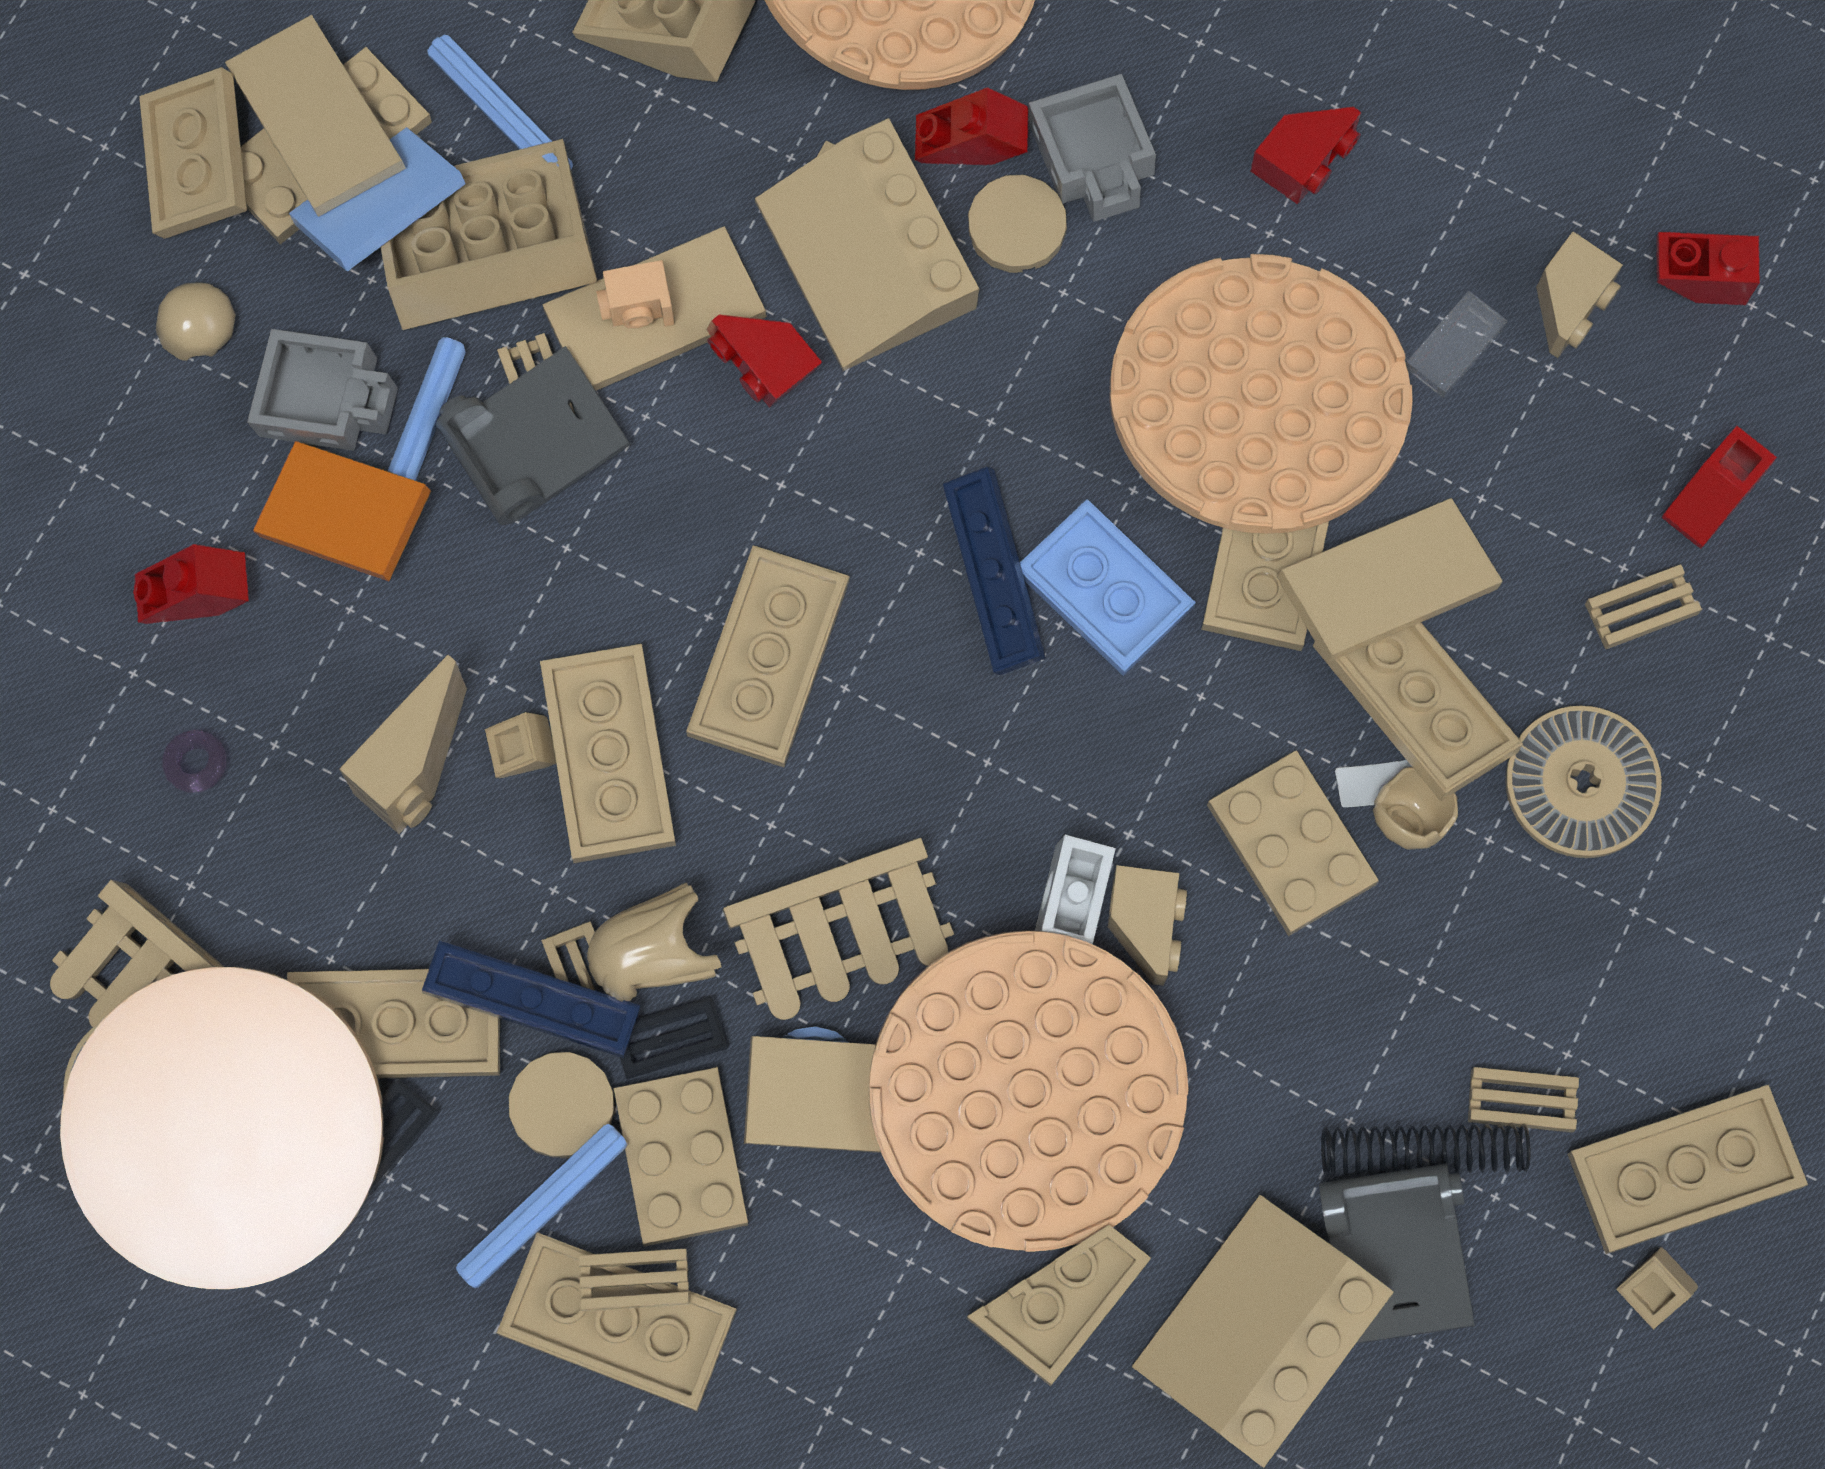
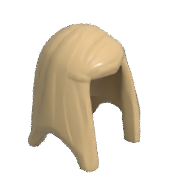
(648, 947)

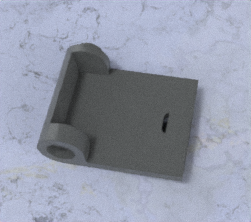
(528, 440)
(1407, 1238)

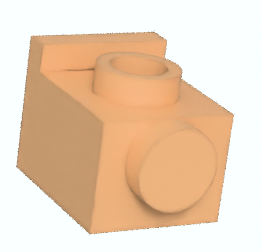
(636, 295)

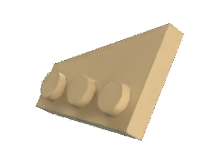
(1061, 1305)

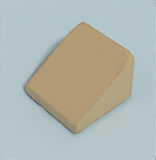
(521, 745)
(1657, 1288)

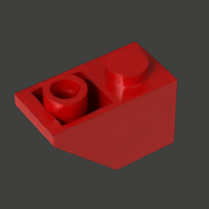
(972, 130)
(1302, 147)
(1709, 266)
(765, 352)
(1719, 487)
(191, 585)

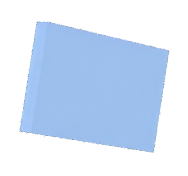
(382, 212)
(1105, 587)

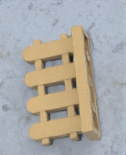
(864, 917)
(110, 933)

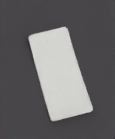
(1362, 783)

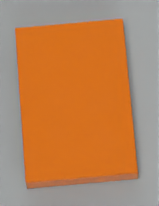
(342, 510)

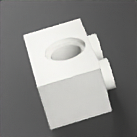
(1075, 888)

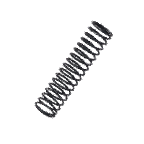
(1331, 1141)

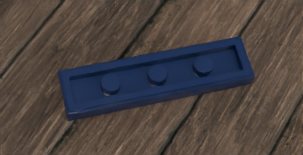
(994, 571)
(530, 999)

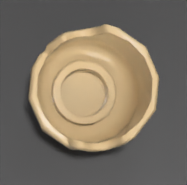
(195, 320)
(1412, 813)

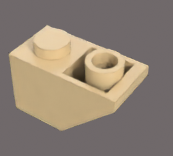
(1571, 289)
(1143, 918)

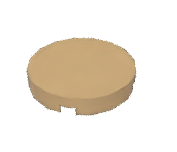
(1017, 223)
(560, 1103)

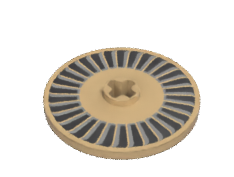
(1618, 764)

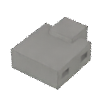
(1094, 146)
(320, 391)

